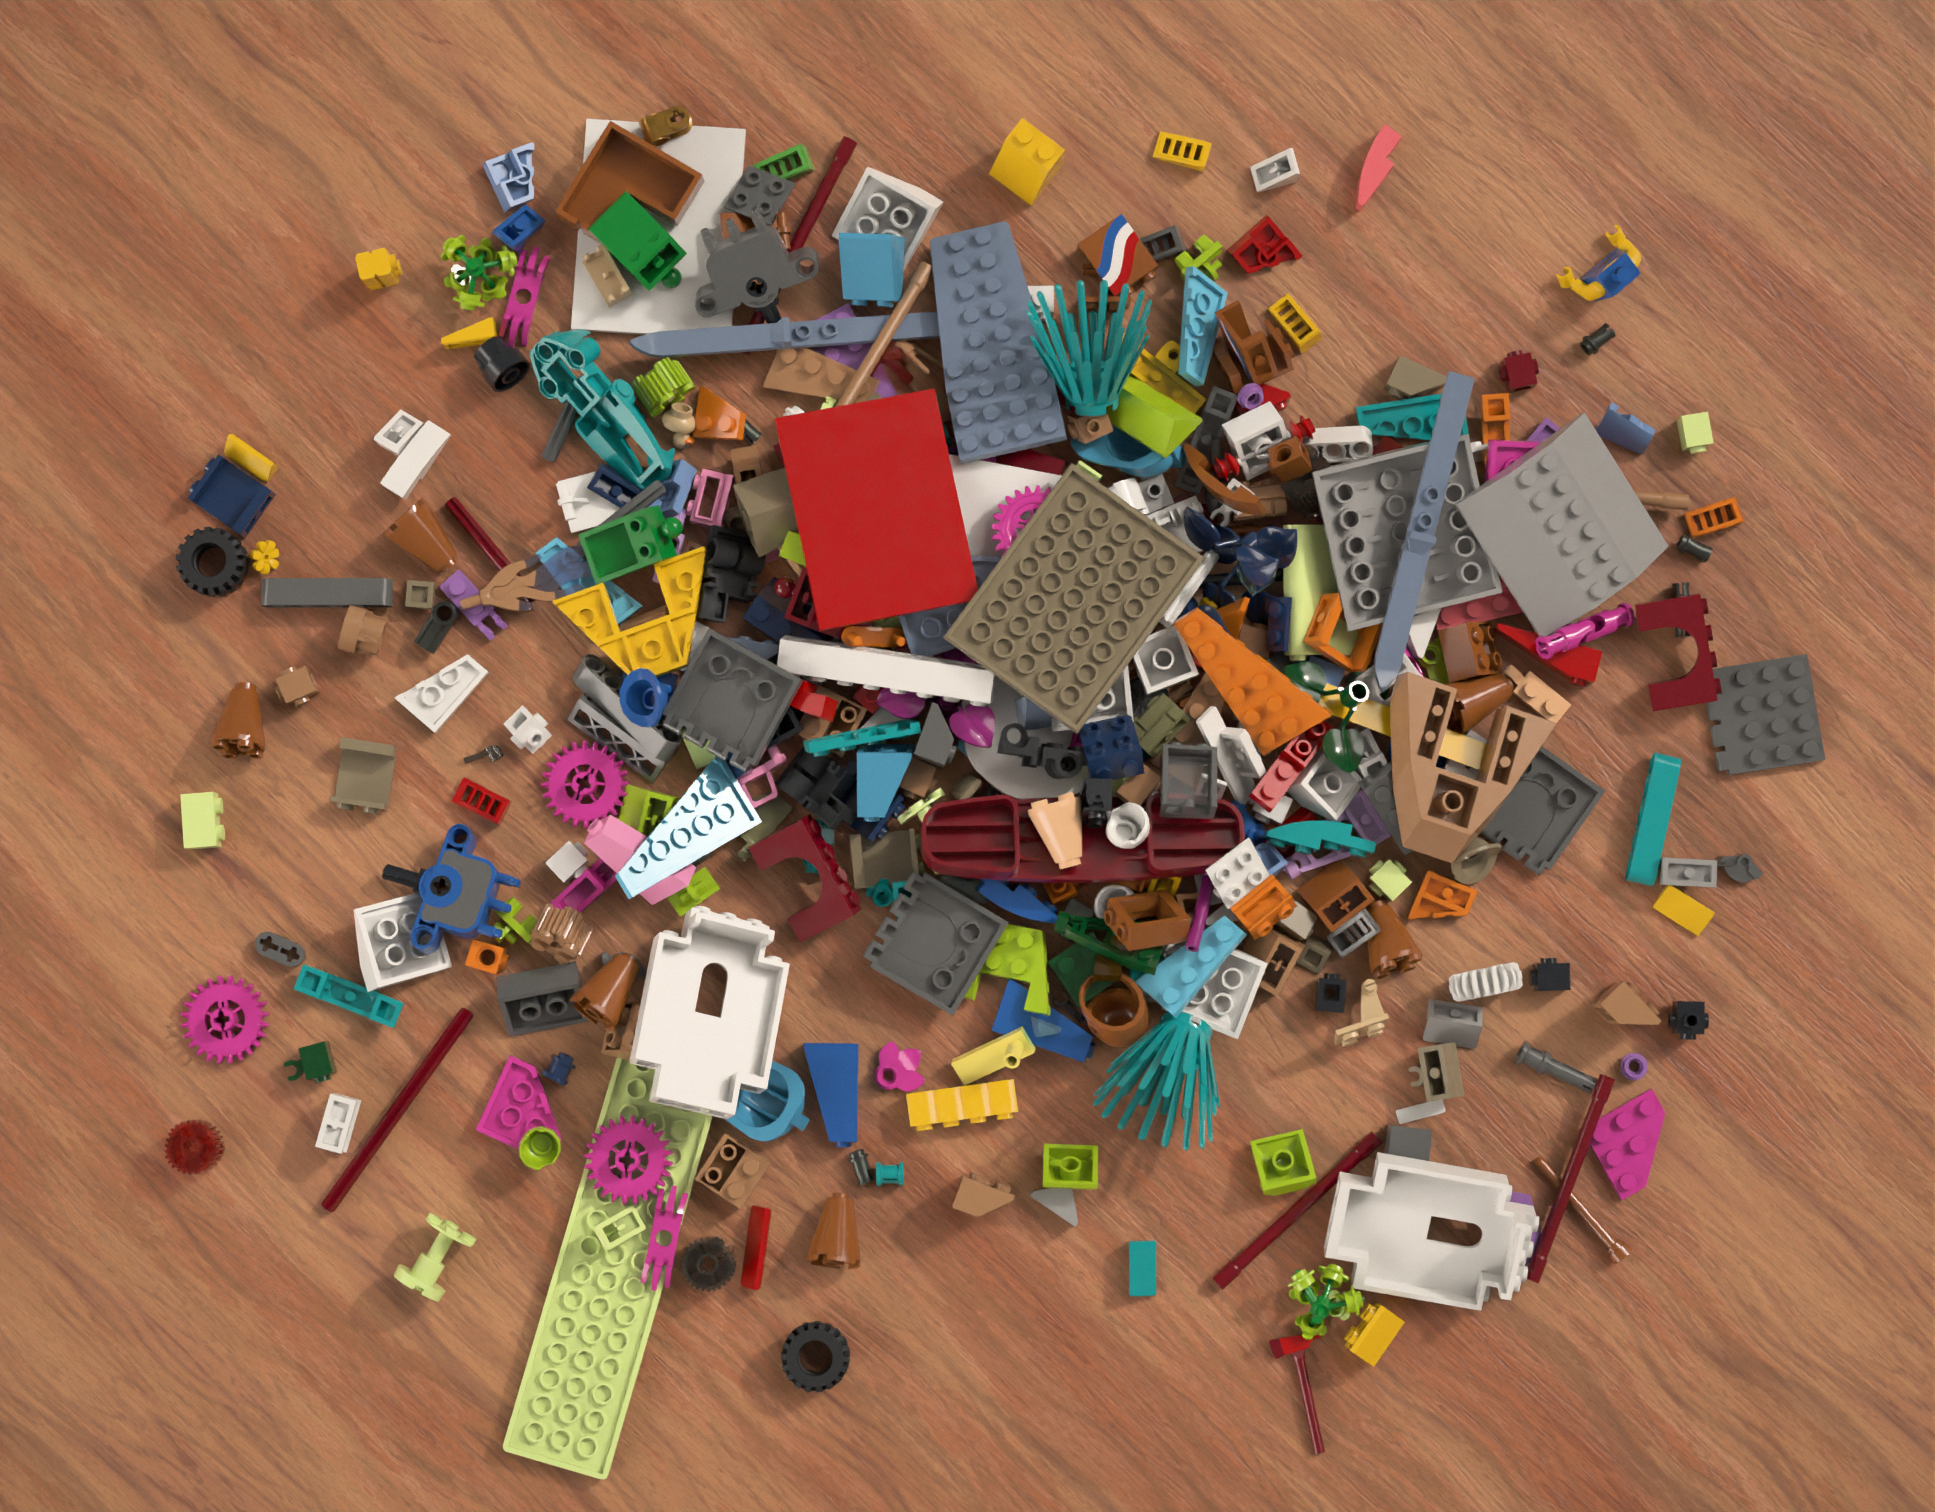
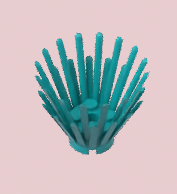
(1090, 379)
(1179, 1050)

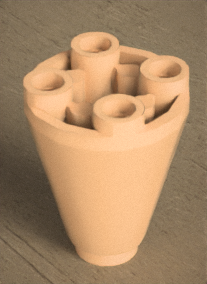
(1060, 828)

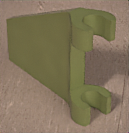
(771, 816)

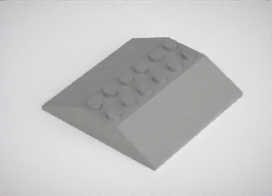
(1366, 523)
(1563, 527)

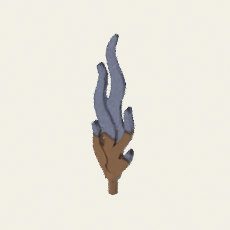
(539, 585)

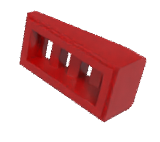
(500, 811)

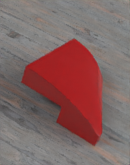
(1263, 247)

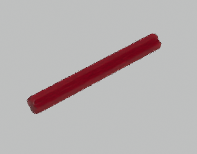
(479, 536)

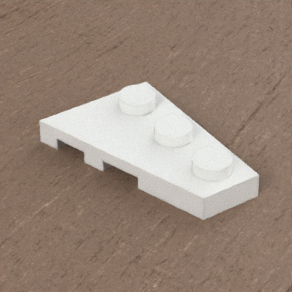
(442, 694)

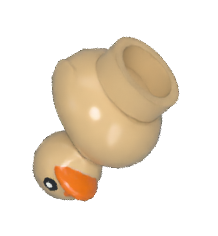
(680, 420)

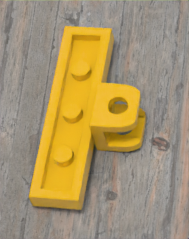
(1161, 374)

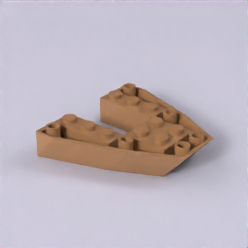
(1439, 808)

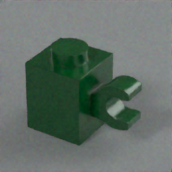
(315, 1062)

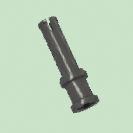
(1544, 1063)

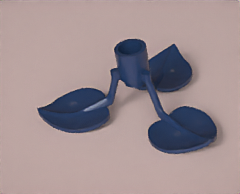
(1273, 542)
(1256, 565)

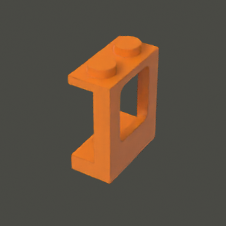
(1321, 630)

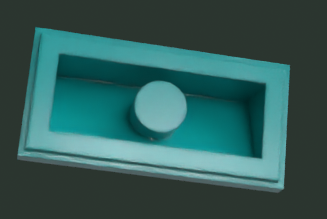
(1142, 1268)

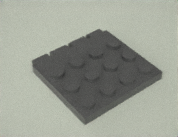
(730, 700)
(1765, 716)
(1543, 811)
(935, 941)

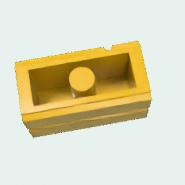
(378, 268)

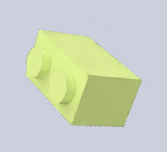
(202, 820)

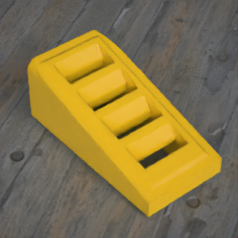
(1198, 165)
(471, 335)
(1307, 341)

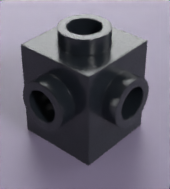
(1678, 1019)

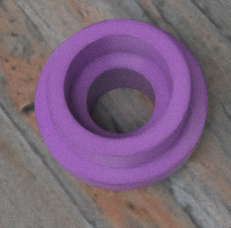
(1250, 396)
(1642, 1066)

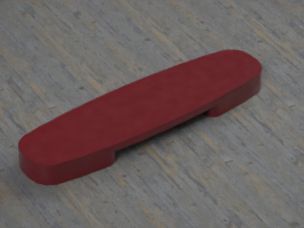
(999, 842)

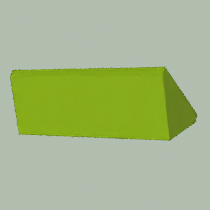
(1152, 417)

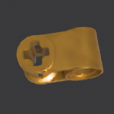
(662, 126)

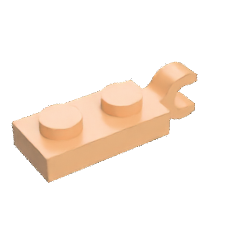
(1537, 694)

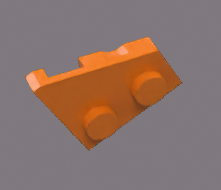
(717, 418)
(1441, 897)

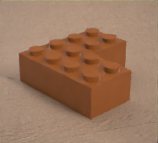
(632, 165)

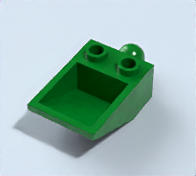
(639, 243)
(630, 543)

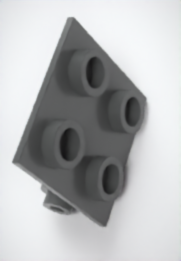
(761, 192)

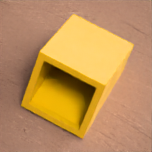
(1027, 162)

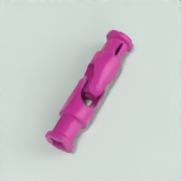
(1572, 635)

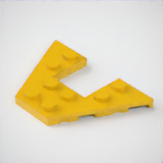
(655, 645)

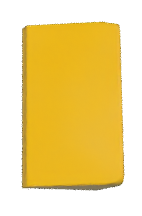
(249, 458)
(1683, 909)

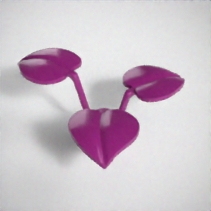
(972, 725)

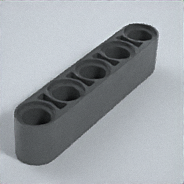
(326, 592)
(603, 687)

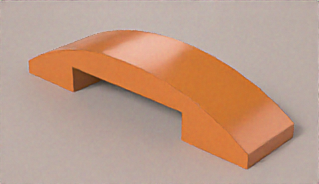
(1495, 418)

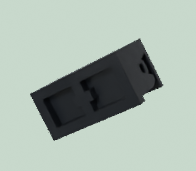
(1096, 801)

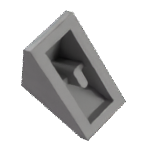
(1059, 1201)

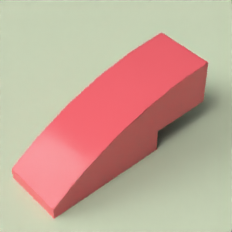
(1376, 165)

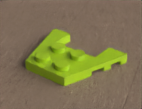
(1019, 957)

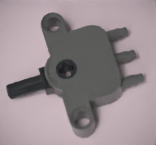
(748, 257)

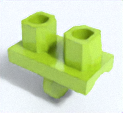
(1208, 251)
(699, 889)
(522, 930)

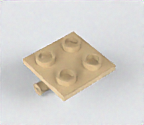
(1371, 1020)

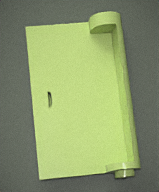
(1305, 582)

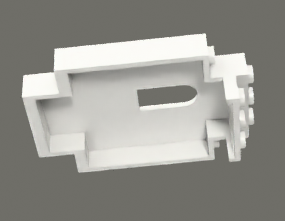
(699, 1056)
(1386, 1222)

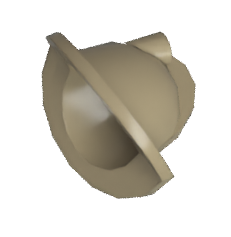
(1475, 861)

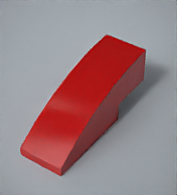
(814, 704)

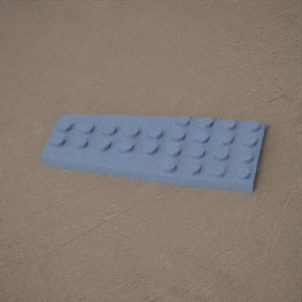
(992, 374)

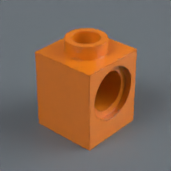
(475, 954)

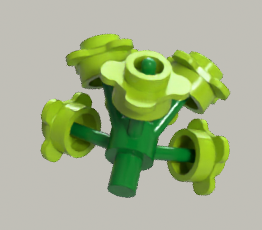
(483, 257)
(1336, 1305)

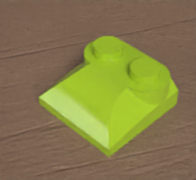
(1283, 1163)
(1070, 1166)

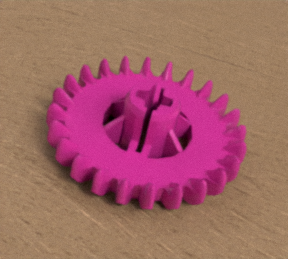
(1011, 514)
(597, 760)
(228, 1045)
(631, 1133)

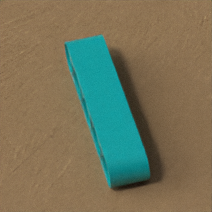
(1653, 819)

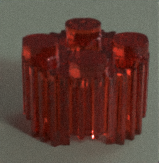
(179, 1145)

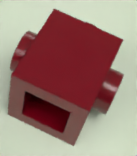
(1518, 371)

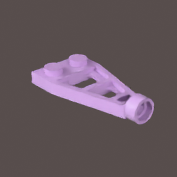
(1365, 823)

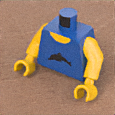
(1608, 275)

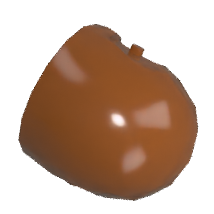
(1116, 1014)

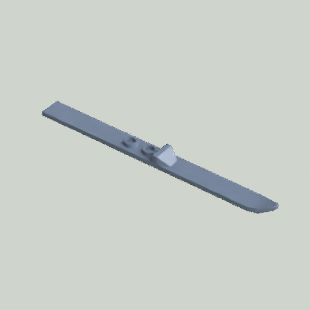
(782, 335)
(1422, 528)

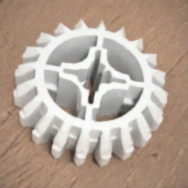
(1485, 981)

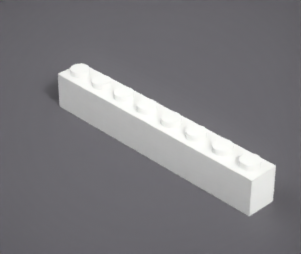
(887, 669)

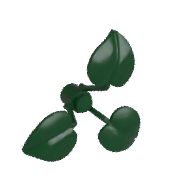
(1341, 746)

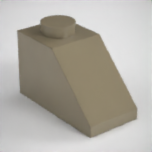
(1412, 379)

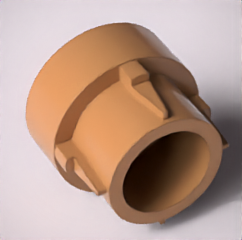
(362, 631)

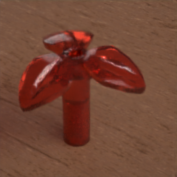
(891, 357)

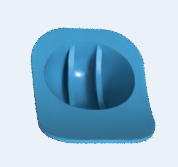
(1127, 454)
(775, 1109)

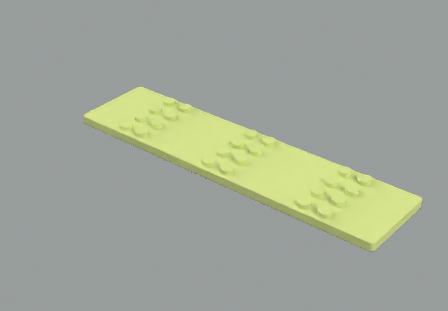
(596, 1304)

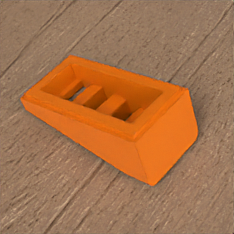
(1716, 526)

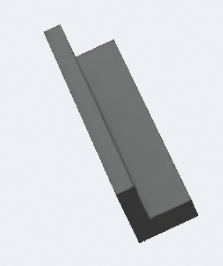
(601, 719)

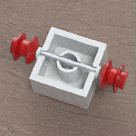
(1251, 437)

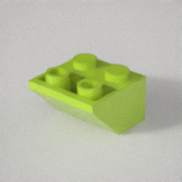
(645, 808)

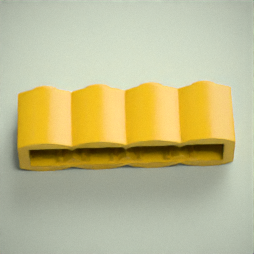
(961, 1103)

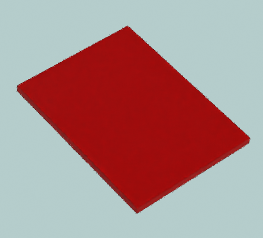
(876, 509)

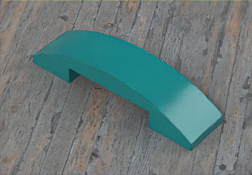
(348, 995)

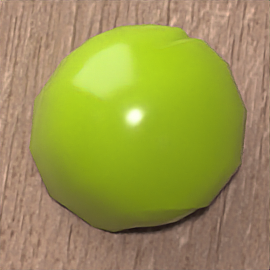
(539, 1147)

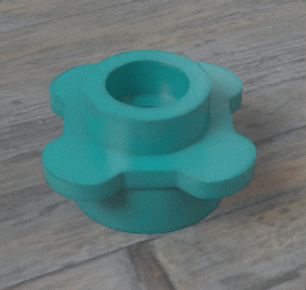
(884, 898)

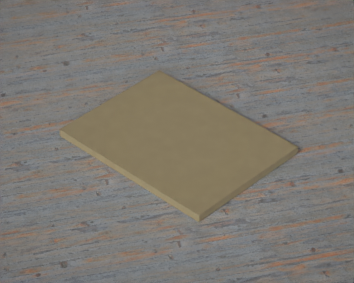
(1074, 598)

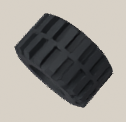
(192, 552)
(791, 1356)

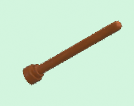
(1616, 1249)

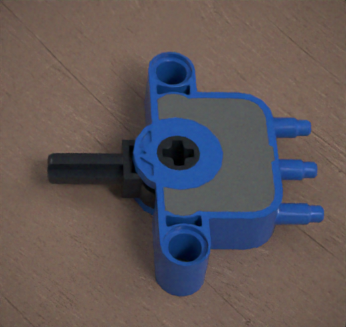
(469, 896)

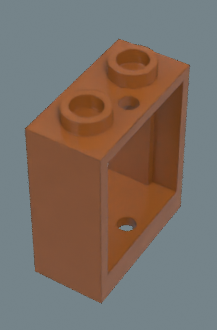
(1169, 928)

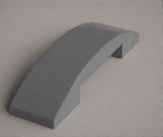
(1216, 412)

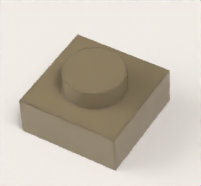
(420, 594)

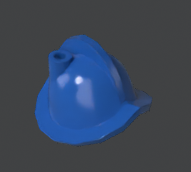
(643, 697)

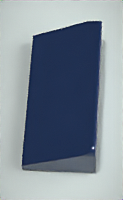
(612, 486)

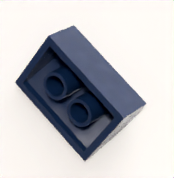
(768, 615)

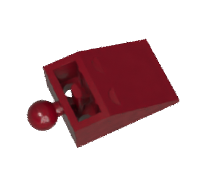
(801, 597)

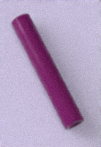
(1200, 914)

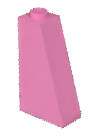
(618, 842)

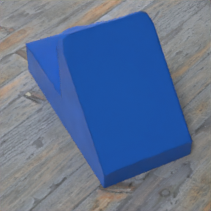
(519, 228)

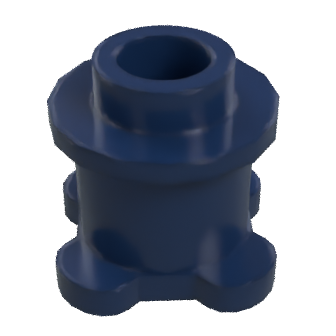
(559, 1068)

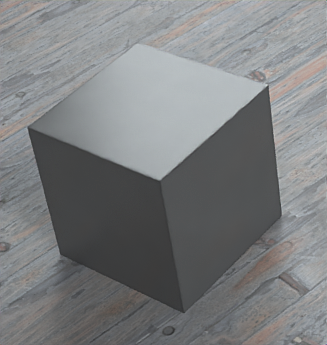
(1408, 1142)

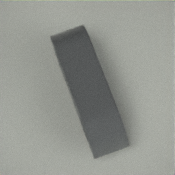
(283, 943)

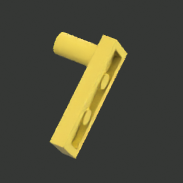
(994, 1055)

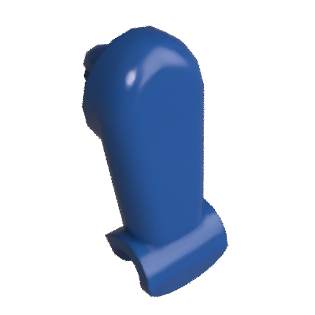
(1251, 827)

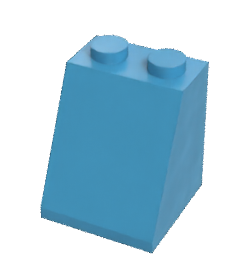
(871, 268)
(879, 776)

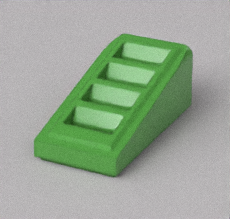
(780, 158)

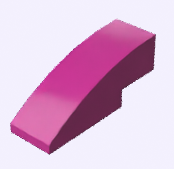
(587, 887)

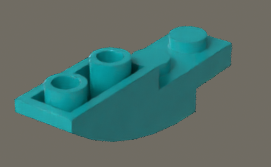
(1308, 836)

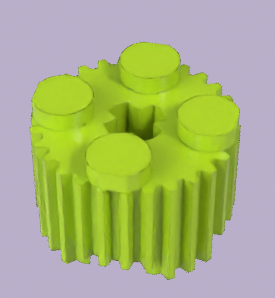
(663, 386)

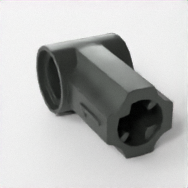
(435, 628)

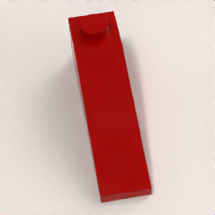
(1577, 664)

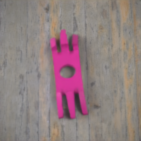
(519, 312)
(667, 1221)

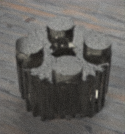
(1302, 490)
(693, 1259)

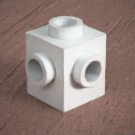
(527, 729)

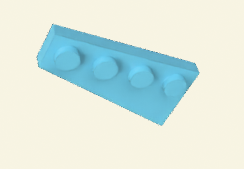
(1199, 324)
(622, 603)
(1186, 972)

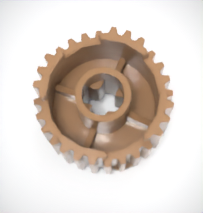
(560, 933)

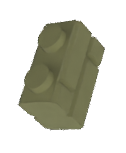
(1159, 724)

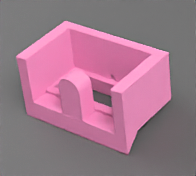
(721, 501)

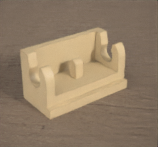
(606, 276)

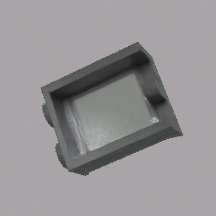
(1188, 781)

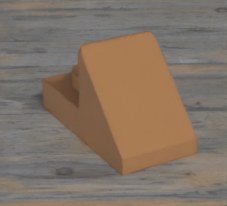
(1140, 787)

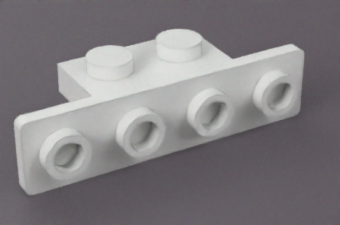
(1235, 754)

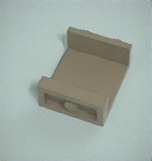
(365, 775)
(890, 859)

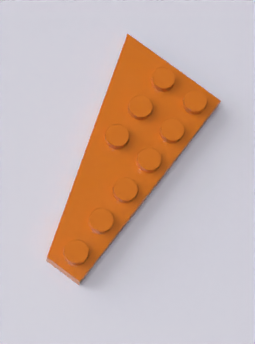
(1254, 689)

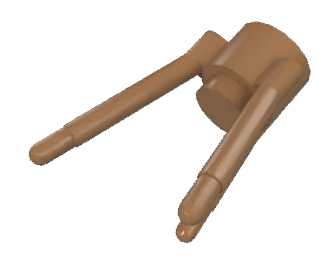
(909, 355)

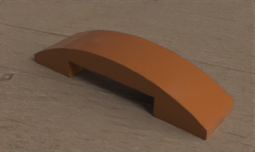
(1240, 500)

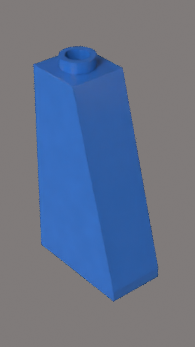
(1071, 1040)
(835, 1080)

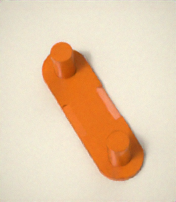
(873, 636)

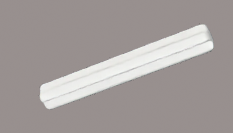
(1190, 588)

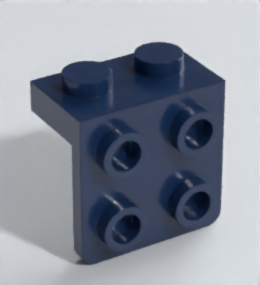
(1112, 748)

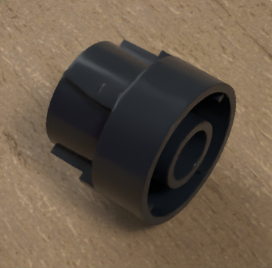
(501, 364)

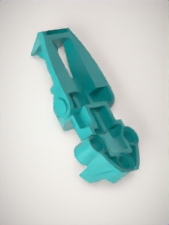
(604, 406)

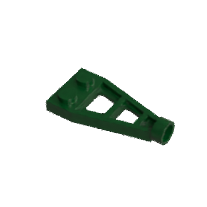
(1142, 960)

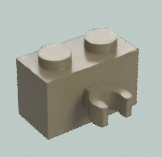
(1439, 1072)

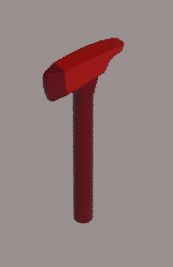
(1295, 1346)

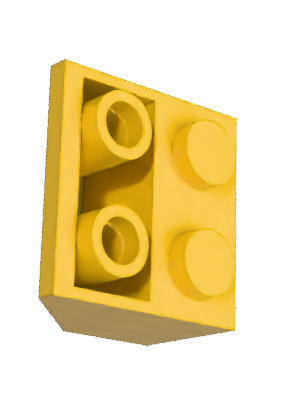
(1373, 1333)

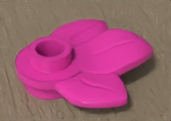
(902, 1066)

